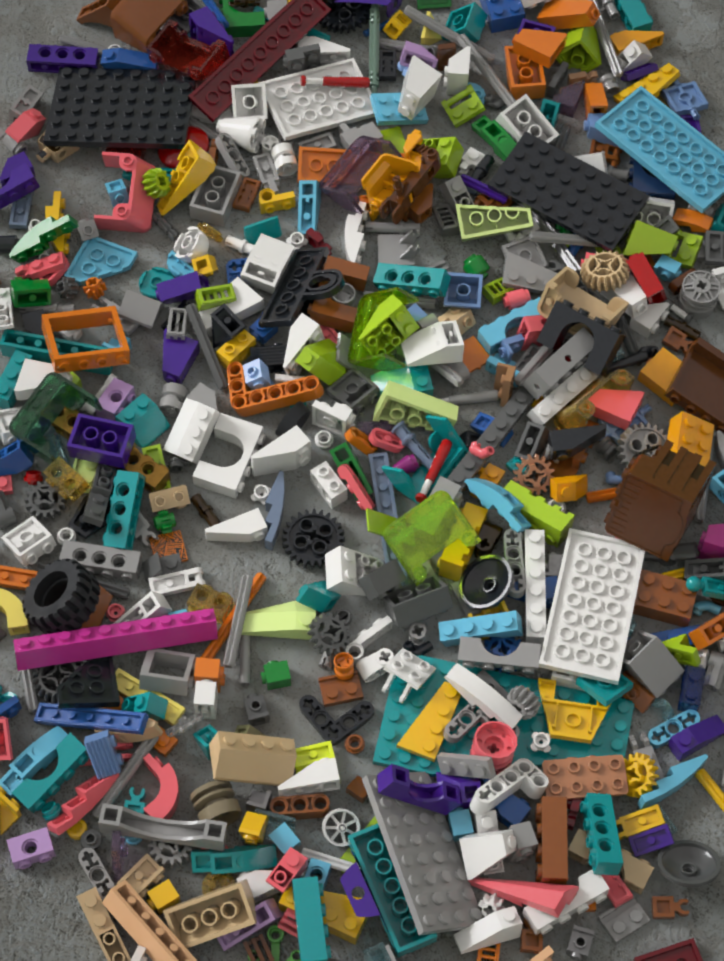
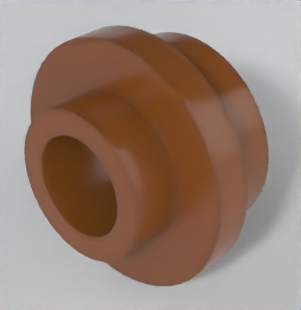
(354, 738)

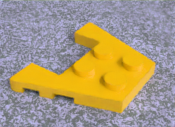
(570, 719)

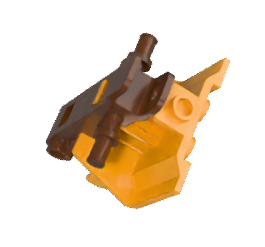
(397, 182)

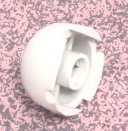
(191, 245)

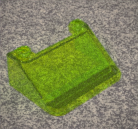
(426, 532)

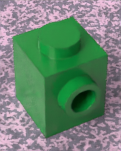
(276, 675)

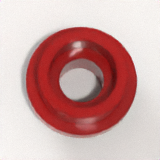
(33, 476)

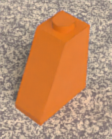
(539, 45)
(594, 98)

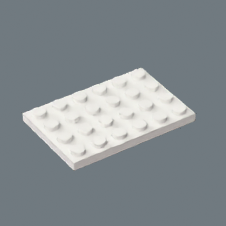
(314, 107)

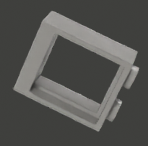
(166, 683)

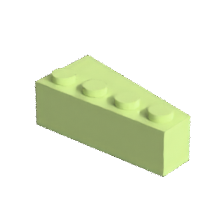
(411, 406)

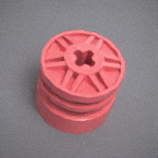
(495, 741)

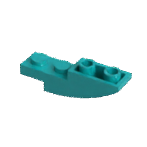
(234, 859)

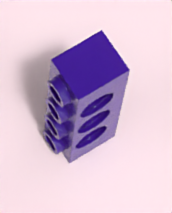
(52, 57)

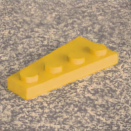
(652, 83)

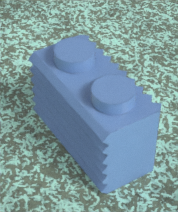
(103, 754)

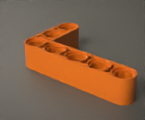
(268, 394)

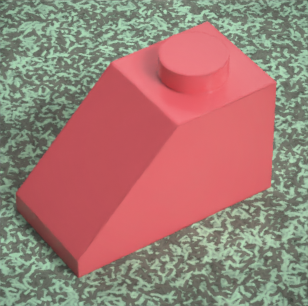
(26, 125)

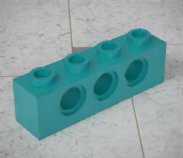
(404, 274)
(132, 502)
(601, 834)

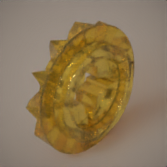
(210, 232)
(210, 881)

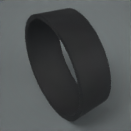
(295, 416)

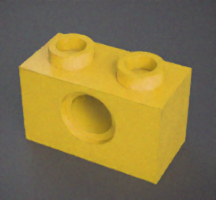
(236, 349)

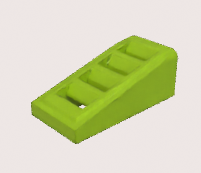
(487, 291)
(215, 302)

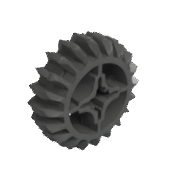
(43, 678)

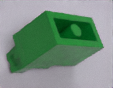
(30, 292)

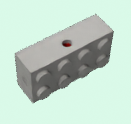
(560, 365)

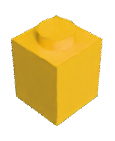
(162, 897)

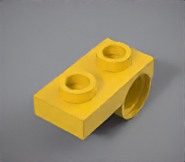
(270, 202)

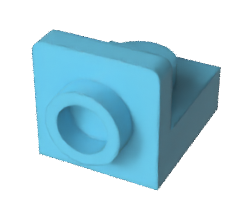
(117, 192)

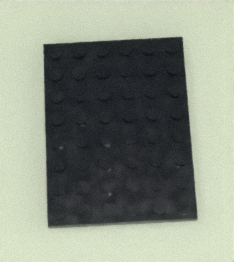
(120, 108)

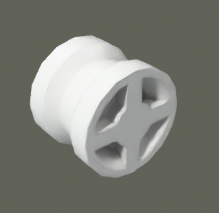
(268, 143)

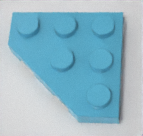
(100, 260)

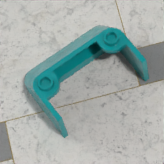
(412, 485)

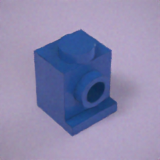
(262, 334)

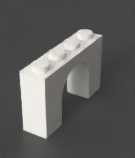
(231, 479)

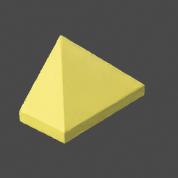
(428, 36)

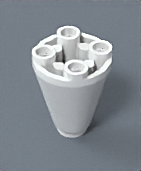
(243, 131)

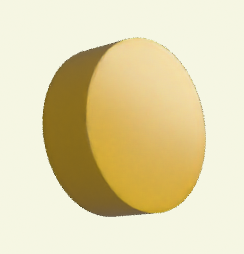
(76, 831)

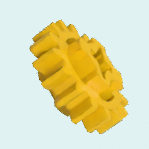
(640, 774)

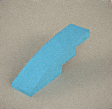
(676, 778)

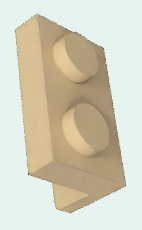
(463, 317)
(169, 498)
(143, 875)

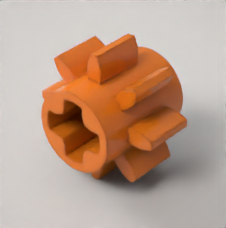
(94, 288)

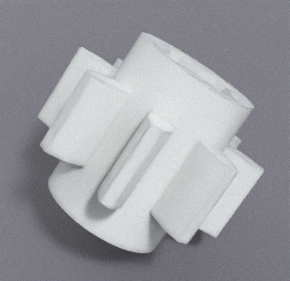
(489, 901)

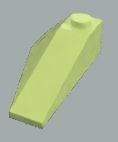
(280, 621)

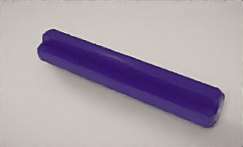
(482, 188)

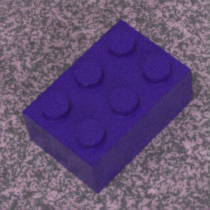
(101, 440)

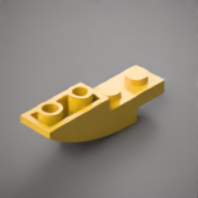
(55, 211)

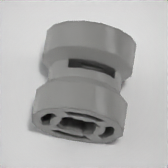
(609, 84)

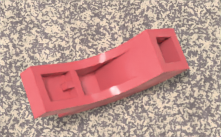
(167, 800)

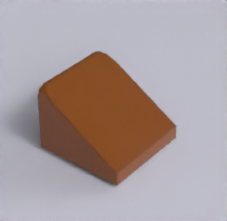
(357, 789)

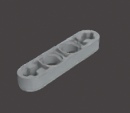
(515, 562)

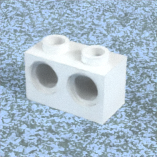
(328, 484)

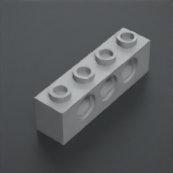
(112, 556)

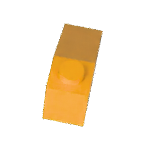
(624, 38)

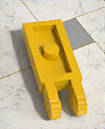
(640, 821)

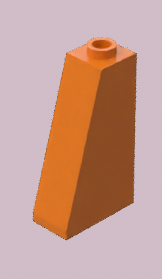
(569, 14)

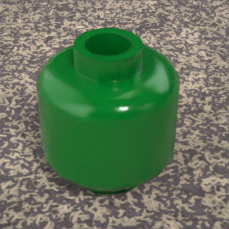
(476, 265)

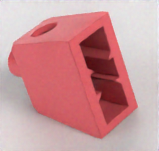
(530, 329)

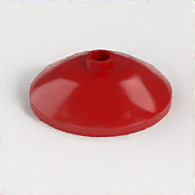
(169, 156)

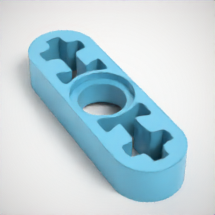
(675, 720)

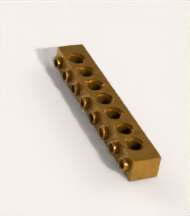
(159, 475)

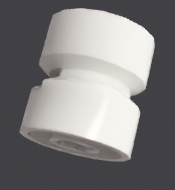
(284, 159)

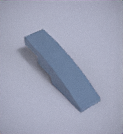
(275, 507)

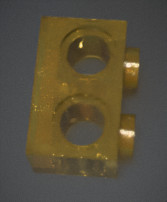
(68, 477)
(213, 599)

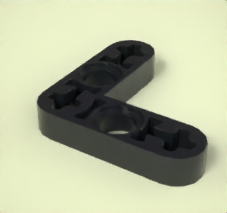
(336, 726)

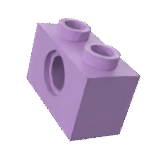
(116, 391)
(19, 845)

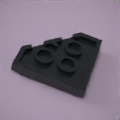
(90, 686)

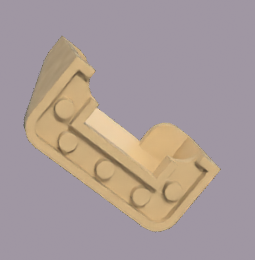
(564, 286)

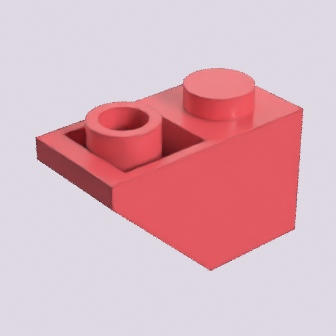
(289, 867)

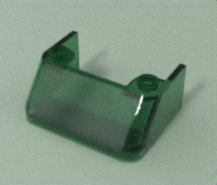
(42, 410)

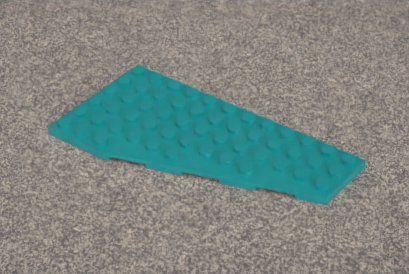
(398, 717)

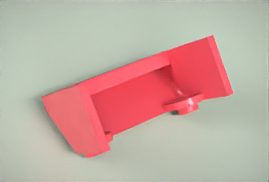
(138, 212)

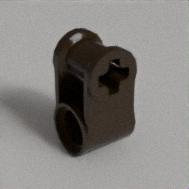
(490, 536)

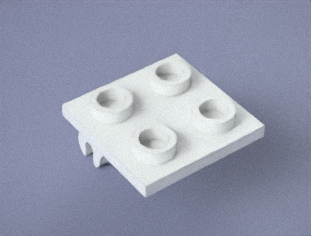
(410, 669)

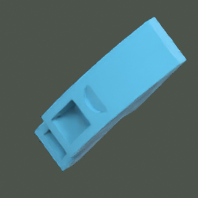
(495, 496)
(32, 759)

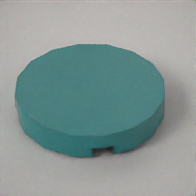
(150, 278)

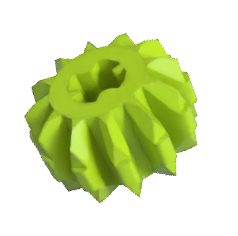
(156, 183)

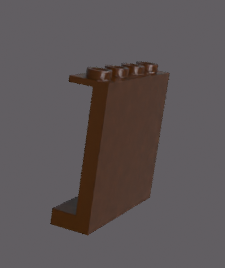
(700, 383)

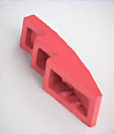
(87, 797)

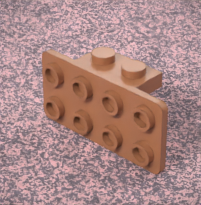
(584, 775)

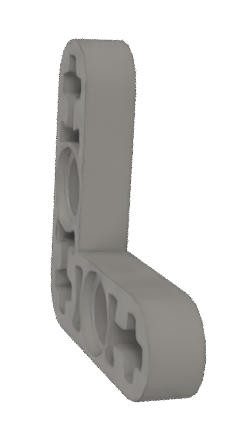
(465, 728)

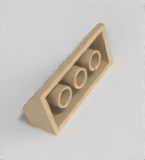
(252, 758)
(212, 914)

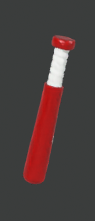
(357, 82)
(438, 461)

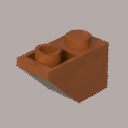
(422, 207)

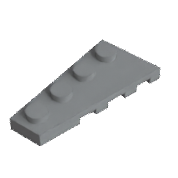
(525, 274)

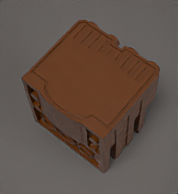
(658, 499)

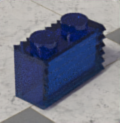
(691, 688)

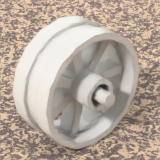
(340, 827)

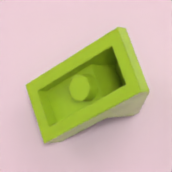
(682, 651)

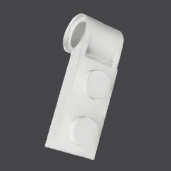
(367, 637)

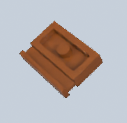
(338, 691)

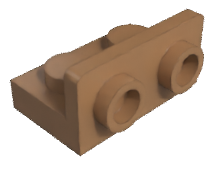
(504, 382)

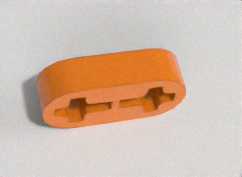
(359, 440)

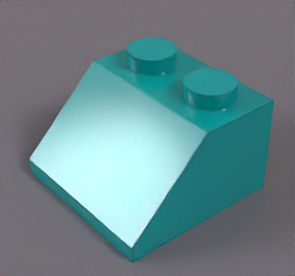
(467, 20)
(146, 418)

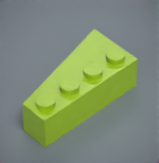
(542, 515)

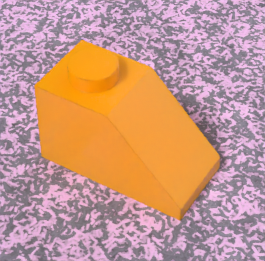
(568, 487)

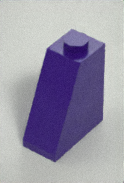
(181, 287)
(178, 357)

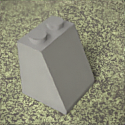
(651, 663)

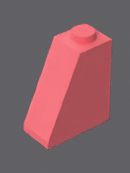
(617, 406)

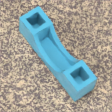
(491, 335)
(492, 625)

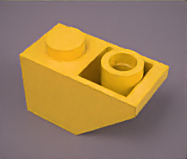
(253, 828)

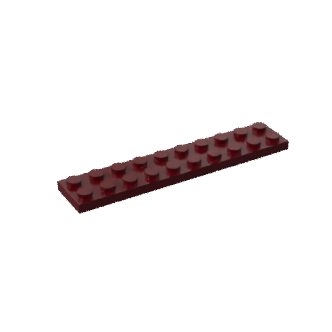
(258, 55)

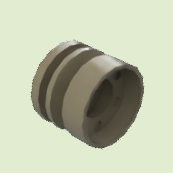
(216, 802)

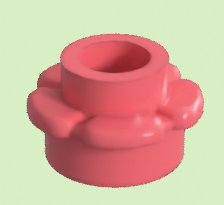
(115, 608)

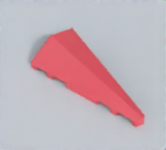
(541, 896)

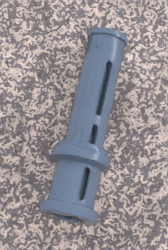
(409, 439)

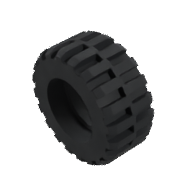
(61, 597)

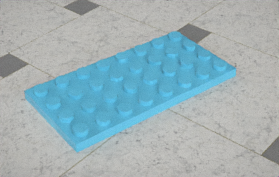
(667, 147)

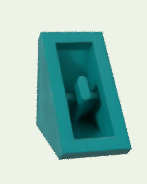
(550, 110)
(204, 737)

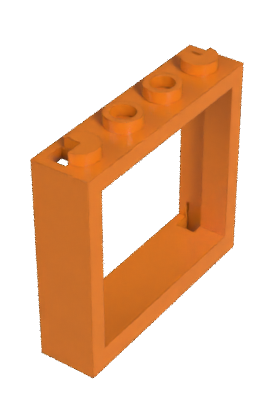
(85, 319)

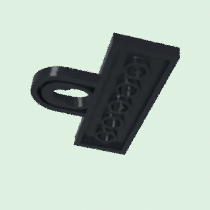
(296, 287)

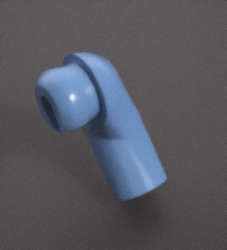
(612, 478)

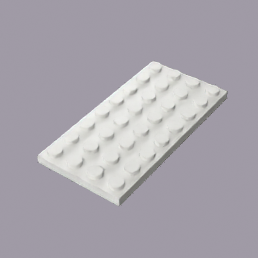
(592, 607)

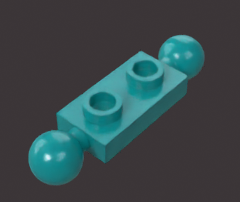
(710, 586)

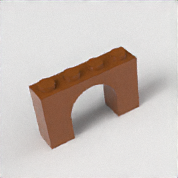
(331, 313)

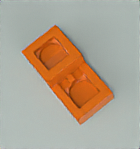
(697, 221)

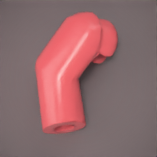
(477, 451)

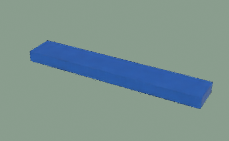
(92, 718)

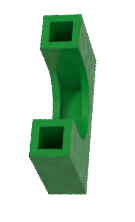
(241, 23)

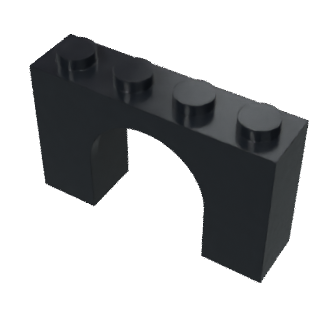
(606, 338)

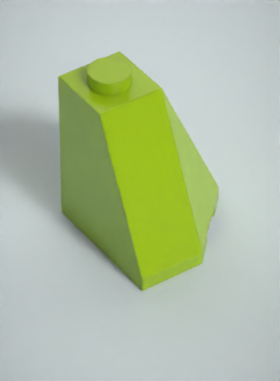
(581, 49)
(649, 240)
(320, 360)

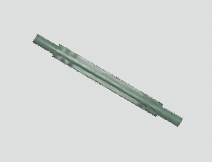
(374, 31)

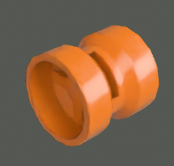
(343, 665)

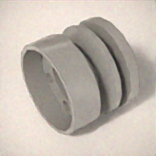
(699, 294)

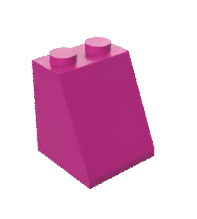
(712, 542)

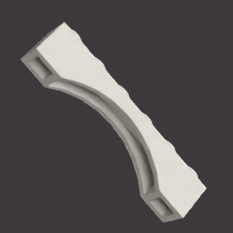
(535, 586)

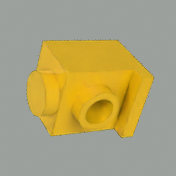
(397, 25)
(205, 264)

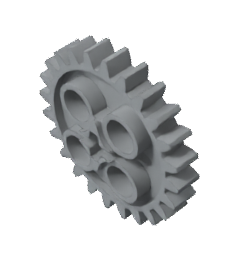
(638, 436)

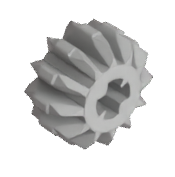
(524, 701)

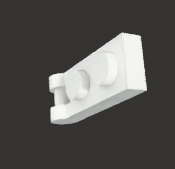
(176, 582)

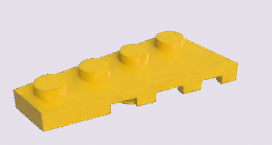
(427, 731)

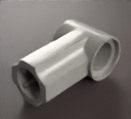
(714, 672)

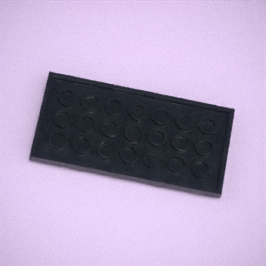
(568, 192)

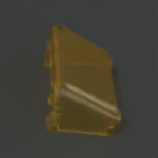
(580, 409)

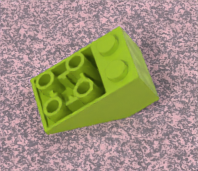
(450, 155)
(388, 327)

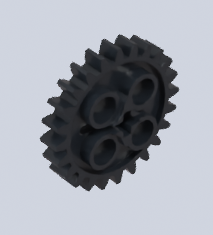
(347, 17)
(318, 524)

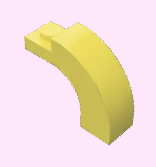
(13, 610)

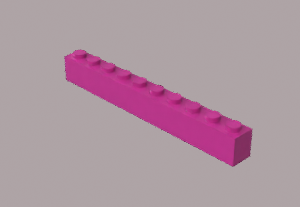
(115, 639)

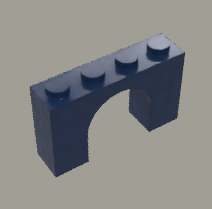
(651, 186)

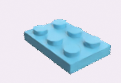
(385, 110)

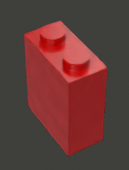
(646, 278)

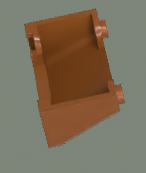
(139, 20)

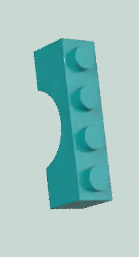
(35, 792)

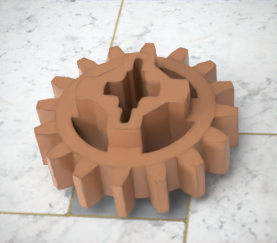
(542, 472)

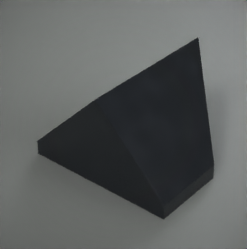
(225, 325)

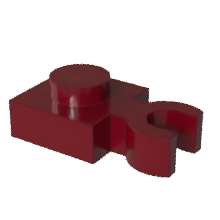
(316, 239)
(573, 805)

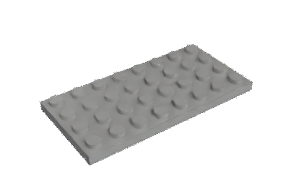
(425, 861)

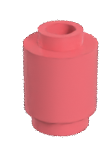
(516, 298)

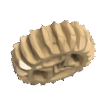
(605, 271)

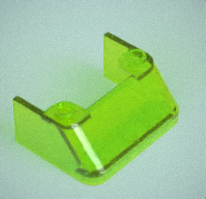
(367, 306)

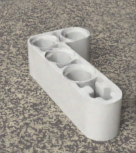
(519, 775)

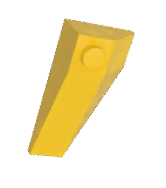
(190, 173)

